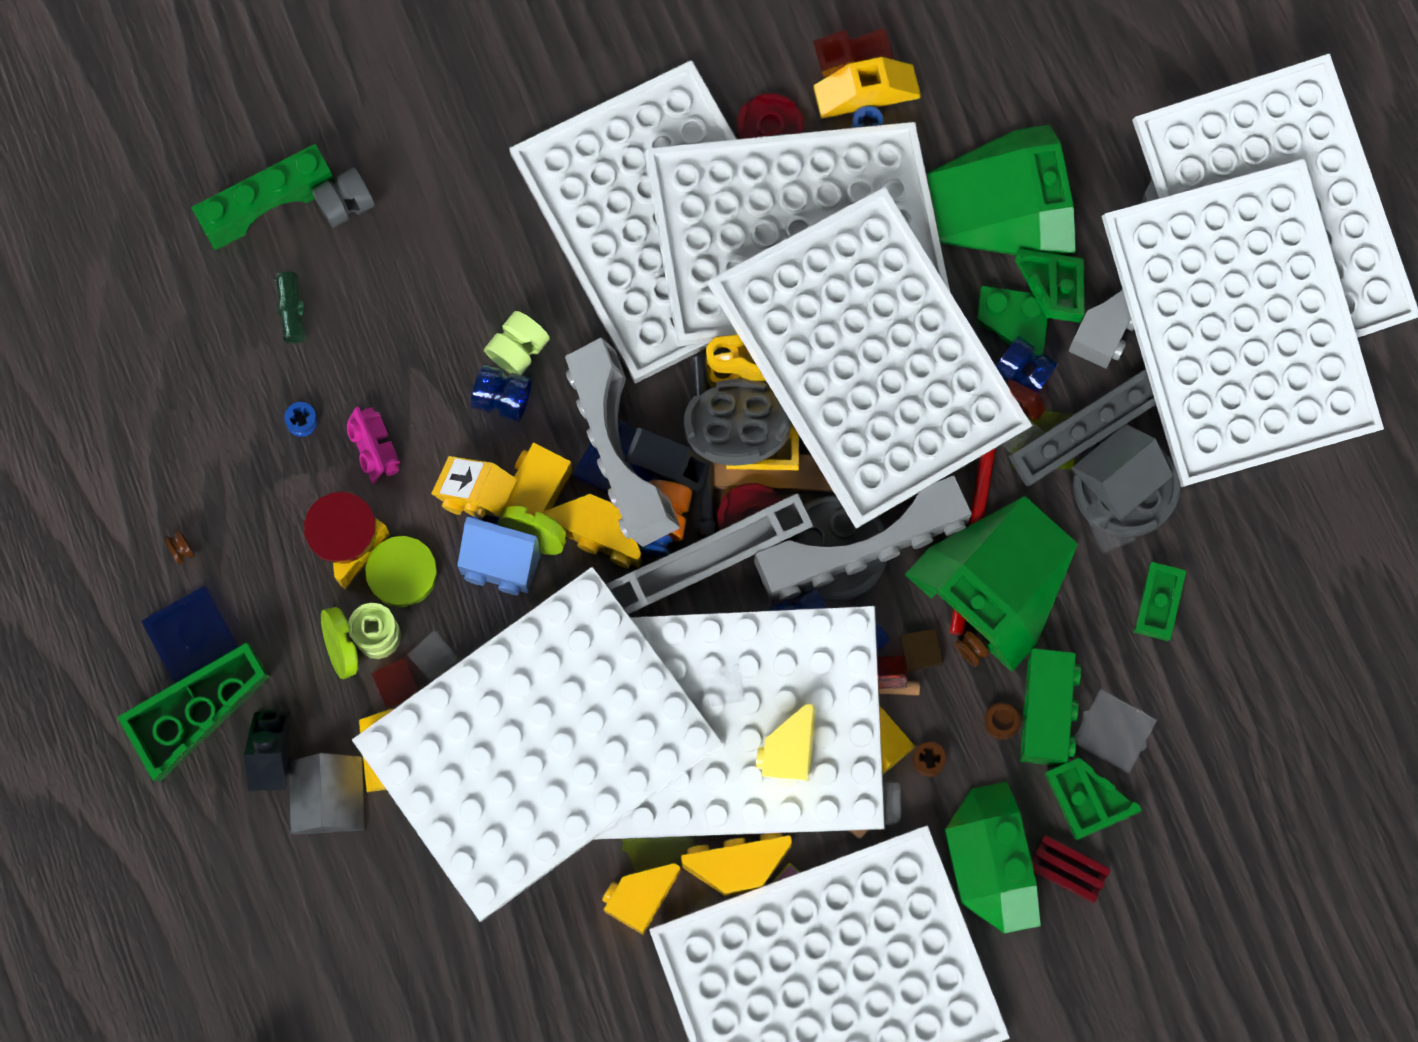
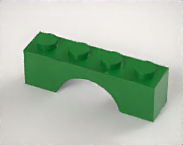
(232, 211)

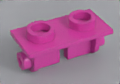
(365, 430)

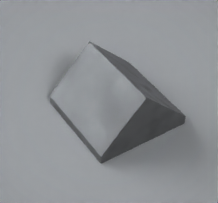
(326, 794)

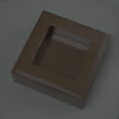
(921, 650)

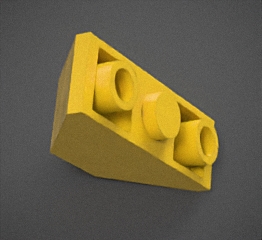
(866, 83)
(596, 528)
(739, 865)

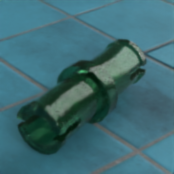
(290, 307)

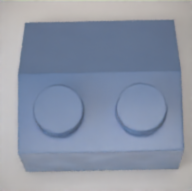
(498, 556)

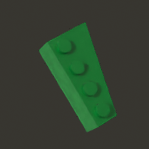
(186, 713)

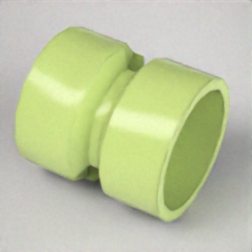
(520, 340)
(374, 630)

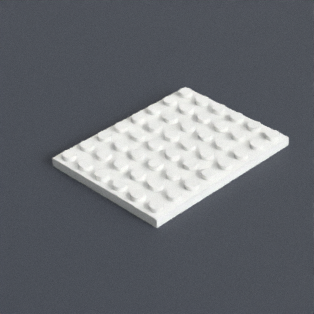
(1278, 122)
(746, 195)
(601, 209)
(1242, 322)
(869, 356)
(784, 664)
(536, 743)
(835, 957)

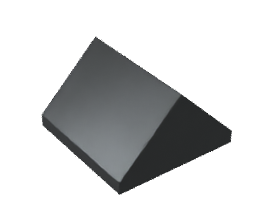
(1124, 470)

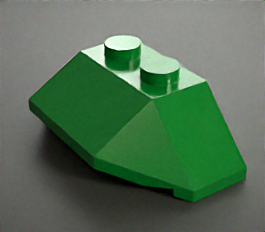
(993, 859)

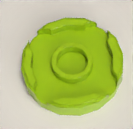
(549, 532)
(401, 571)
(340, 649)

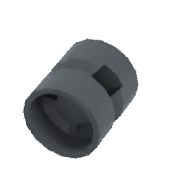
(343, 197)

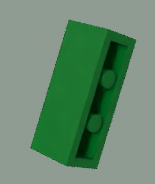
(1049, 707)

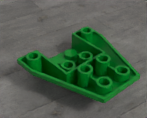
(1006, 196)
(1000, 576)

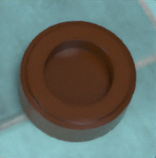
(1002, 721)

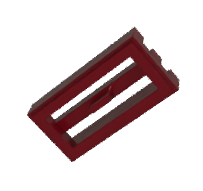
(1097, 883)

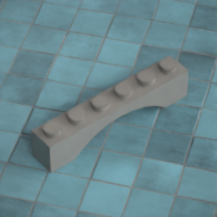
(1105, 324)
(599, 383)
(711, 554)
(795, 565)

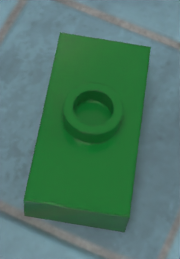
(1159, 601)

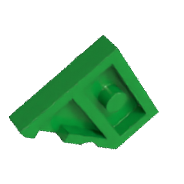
(1055, 282)
(1012, 314)
(1088, 799)

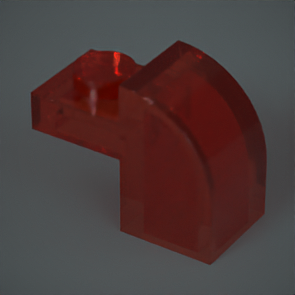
(840, 49)

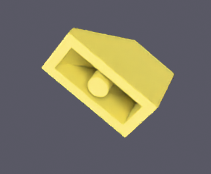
(789, 747)

